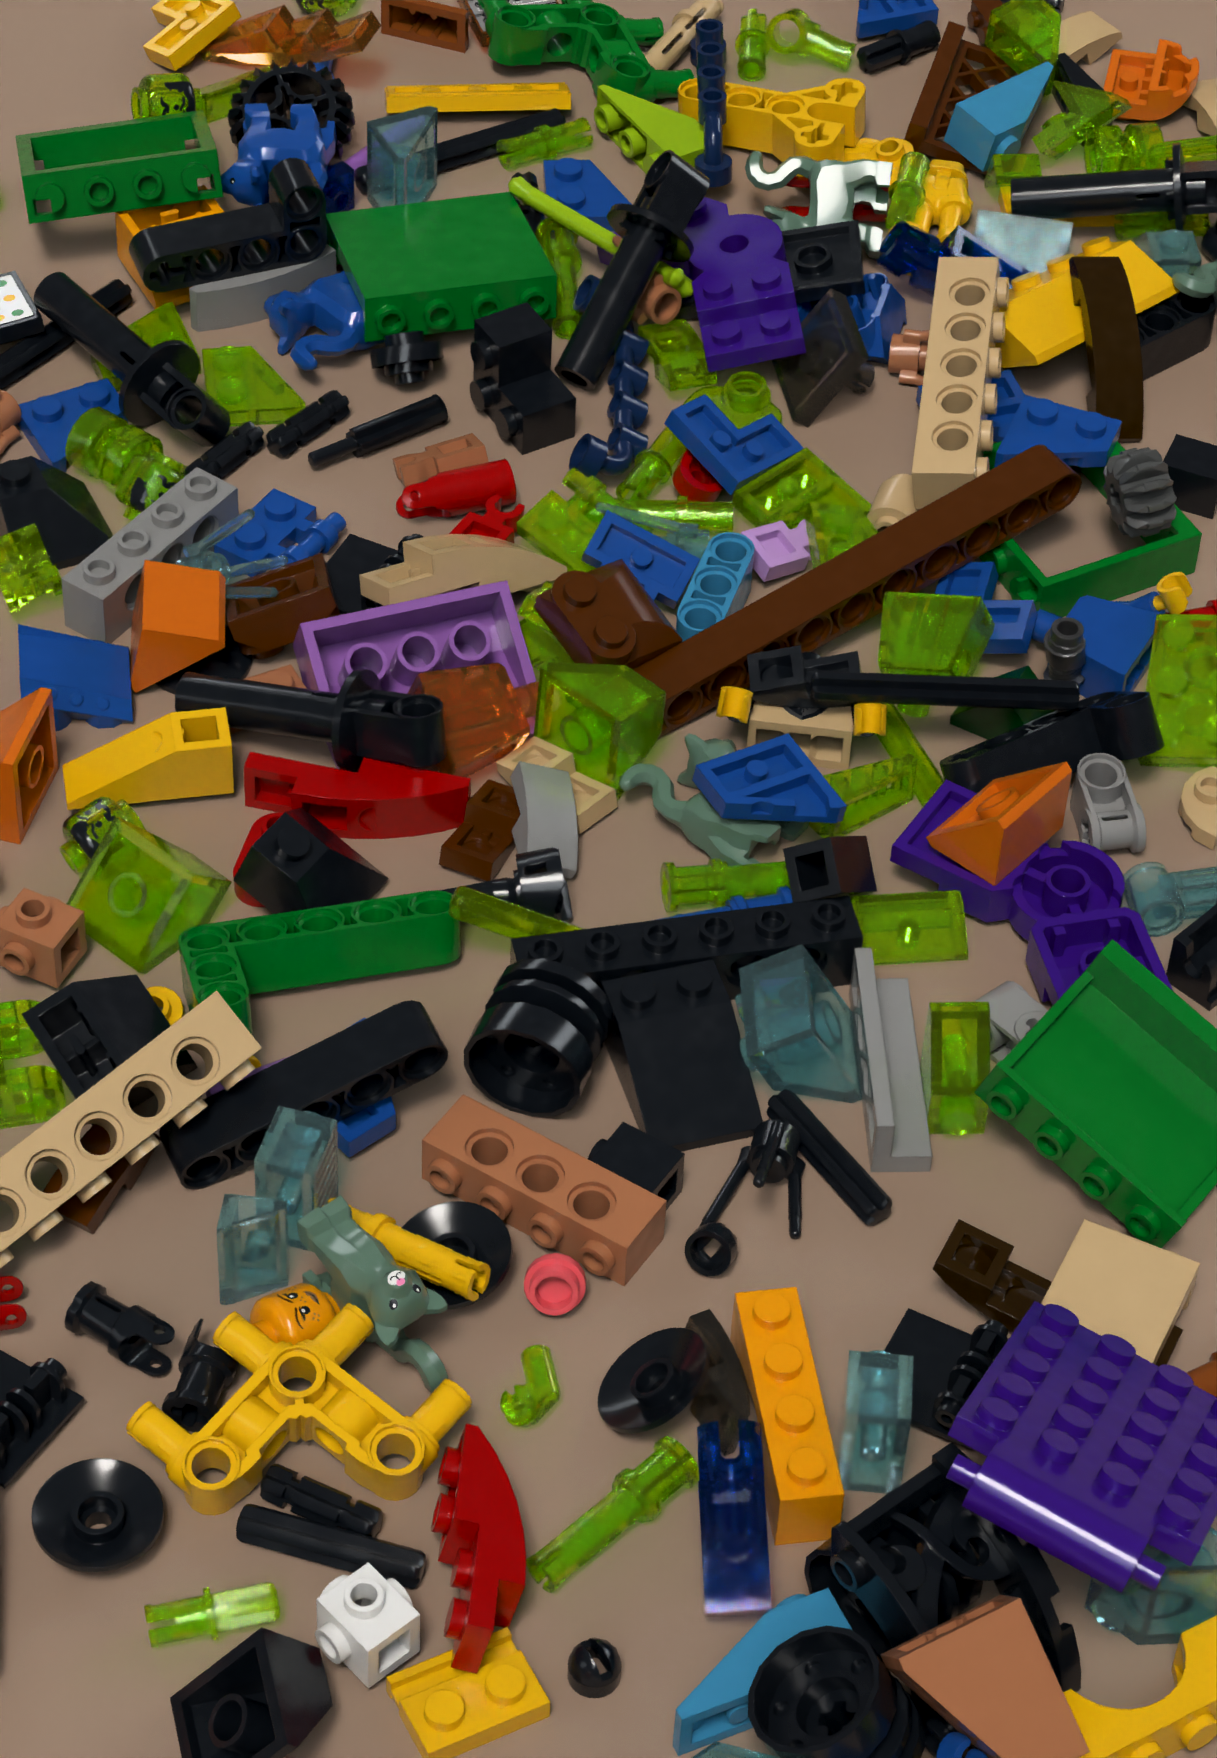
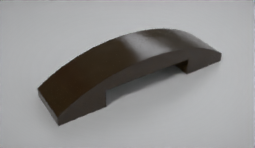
(1111, 342)
(981, 1274)

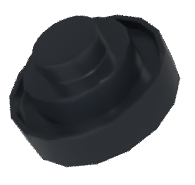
(406, 356)

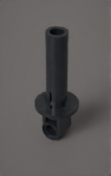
(1177, 189)
(650, 232)
(155, 379)
(356, 720)

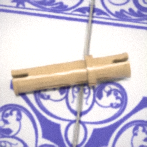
(697, 11)

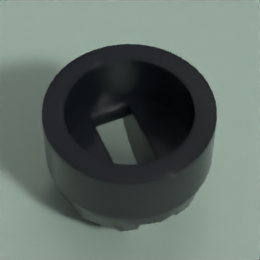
(721, 1259)
(583, 1671)

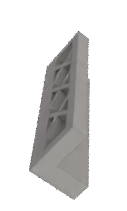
(888, 1070)

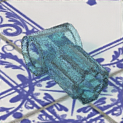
(1168, 897)

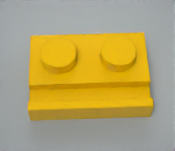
(461, 1710)

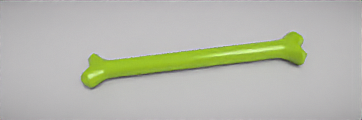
(588, 229)

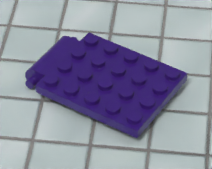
(1090, 1450)

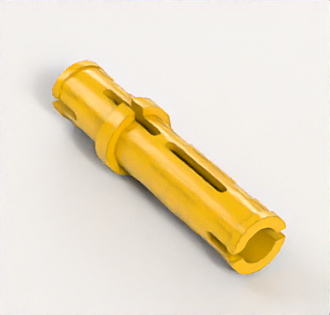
(429, 1259)

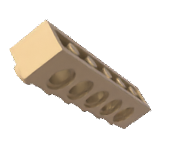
(959, 376)
(208, 1030)

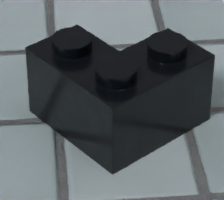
(517, 382)

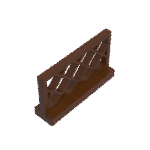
(942, 92)

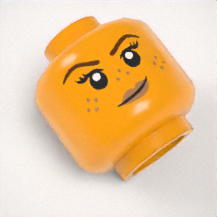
(294, 1313)

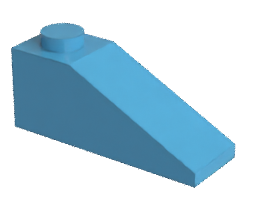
(997, 117)
(720, 1701)

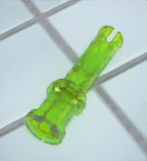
(566, 262)
(718, 882)
(633, 1498)

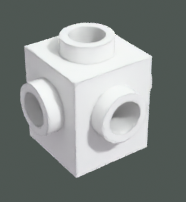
(367, 1624)

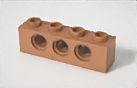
(544, 1189)

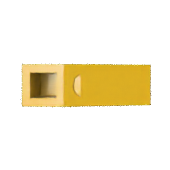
(164, 760)

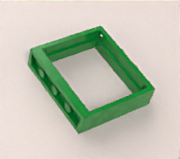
(118, 166)
(1108, 578)

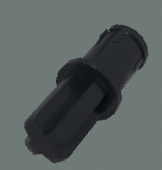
(899, 46)

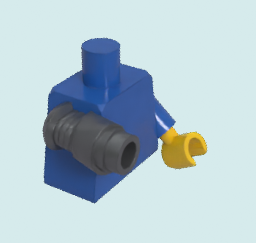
(1107, 641)

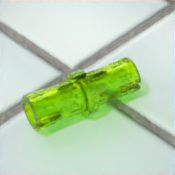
(544, 143)

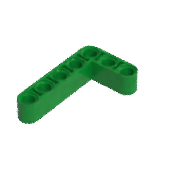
(316, 947)

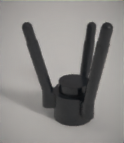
(770, 1160)

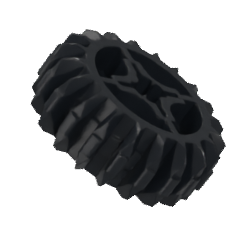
(291, 86)

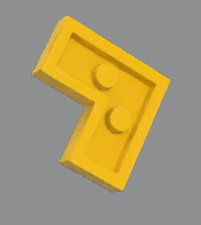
(188, 29)

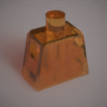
(481, 714)

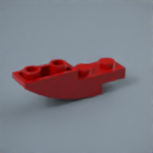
(373, 803)
(483, 1543)

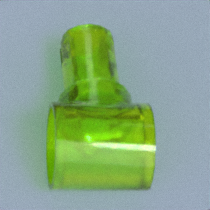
(811, 40)

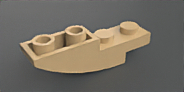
(456, 563)

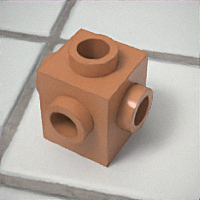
(41, 937)

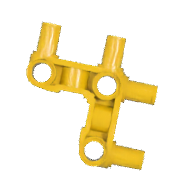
(266, 1416)

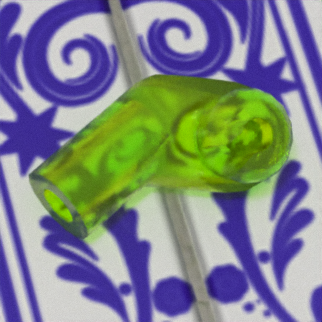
(537, 1394)

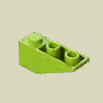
(645, 128)

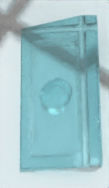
(251, 1247)

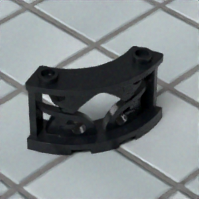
(1002, 1558)

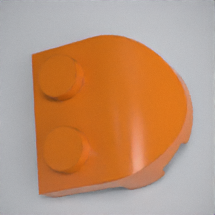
(1152, 82)

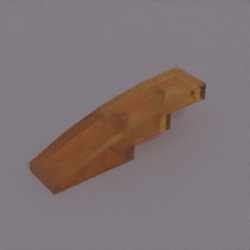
(280, 36)

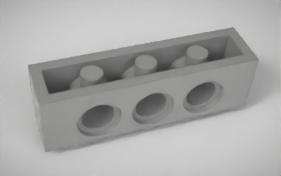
(104, 586)

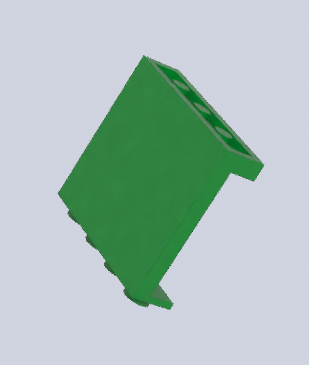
(441, 263)
(1119, 1094)

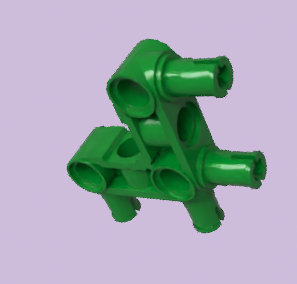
(586, 36)

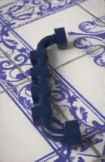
(709, 57)
(625, 408)

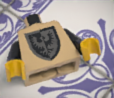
(819, 732)

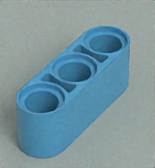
(718, 584)

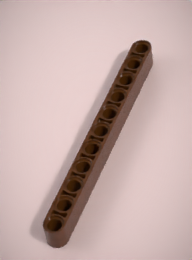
(854, 582)

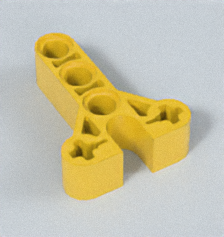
(789, 124)

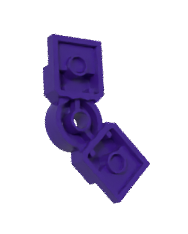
(739, 287)
(1055, 899)

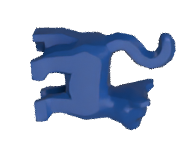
(267, 146)
(324, 304)

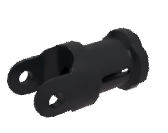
(123, 1329)
(203, 1376)

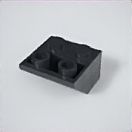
(96, 1028)

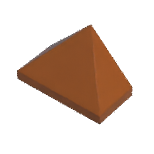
(426, 23)

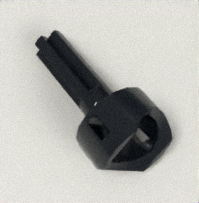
(535, 885)

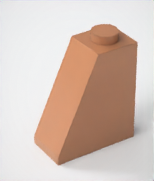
(991, 1682)

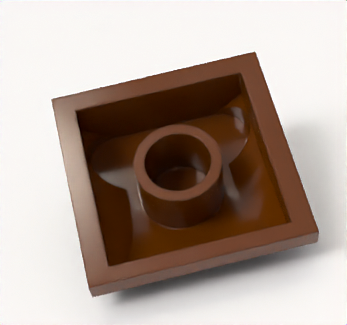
(606, 617)
(268, 624)

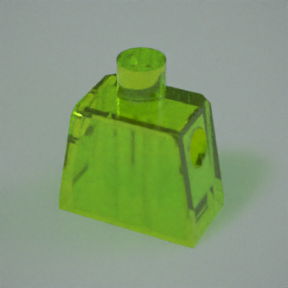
(932, 636)

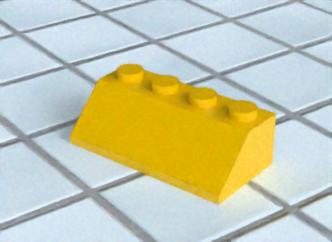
(1042, 308)

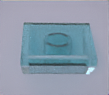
(402, 157)
(1024, 238)

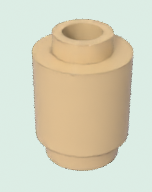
(892, 502)

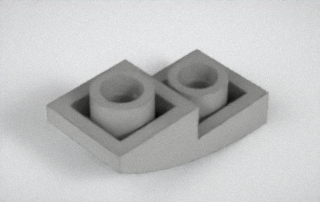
(546, 813)

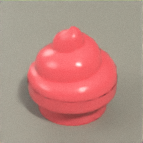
(554, 1284)

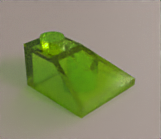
(599, 715)
(144, 895)

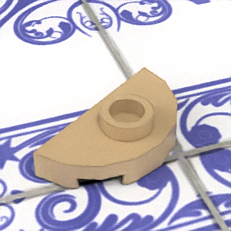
(1199, 806)

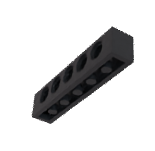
(730, 938)

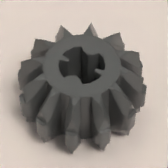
(1139, 492)

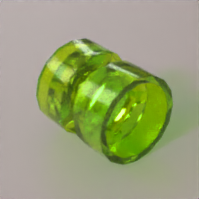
(1117, 150)
(105, 443)

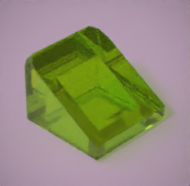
(1008, 166)

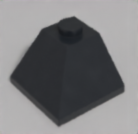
(56, 504)
(305, 867)
(253, 1700)

